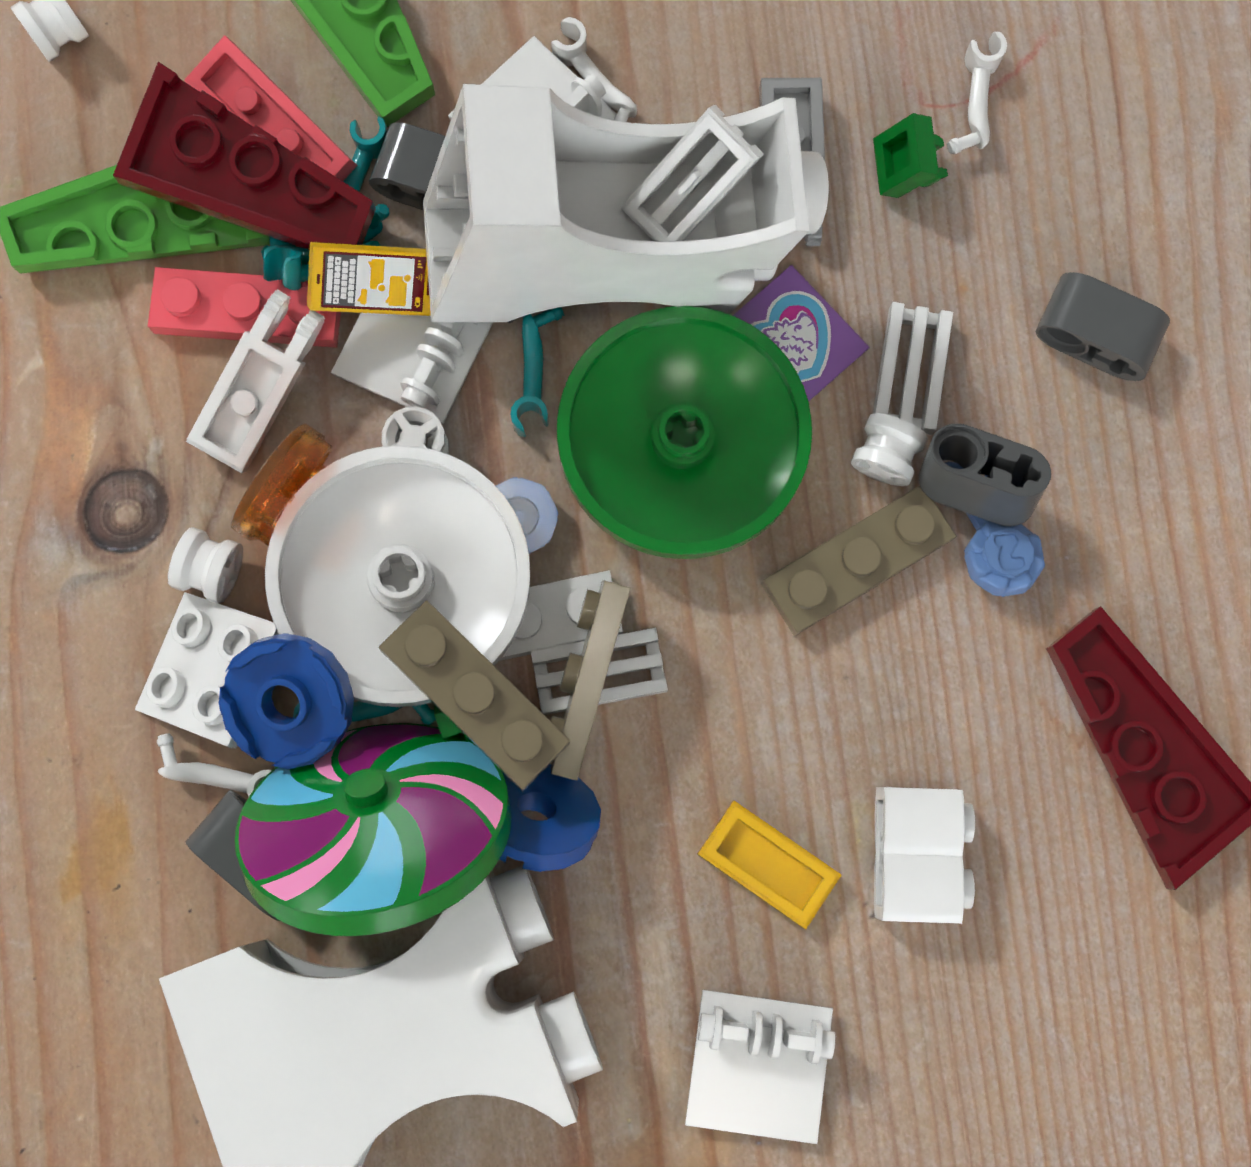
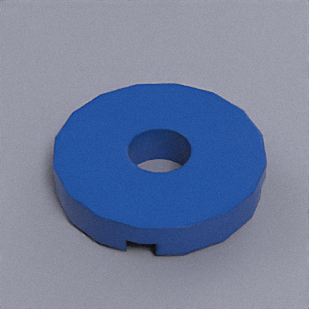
(315, 679)
(567, 832)

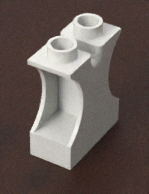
(534, 221)
(324, 1058)

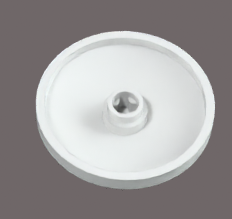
(382, 539)

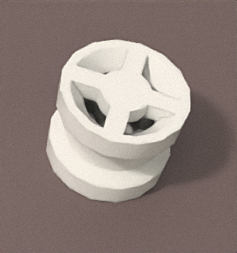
(50, 24)
(412, 427)
(889, 449)
(205, 565)

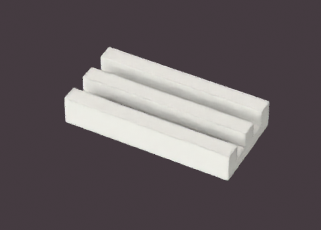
(729, 140)
(920, 320)
(651, 661)

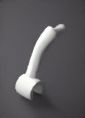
(576, 56)
(981, 67)
(205, 773)

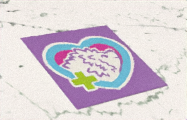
(804, 329)

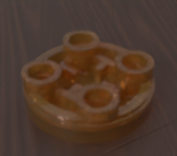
(281, 476)

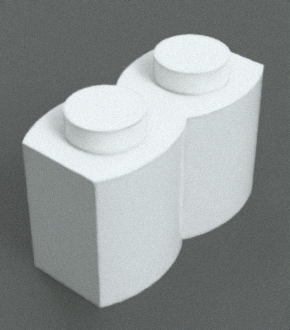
(920, 855)

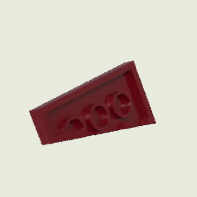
(216, 163)
(1162, 760)

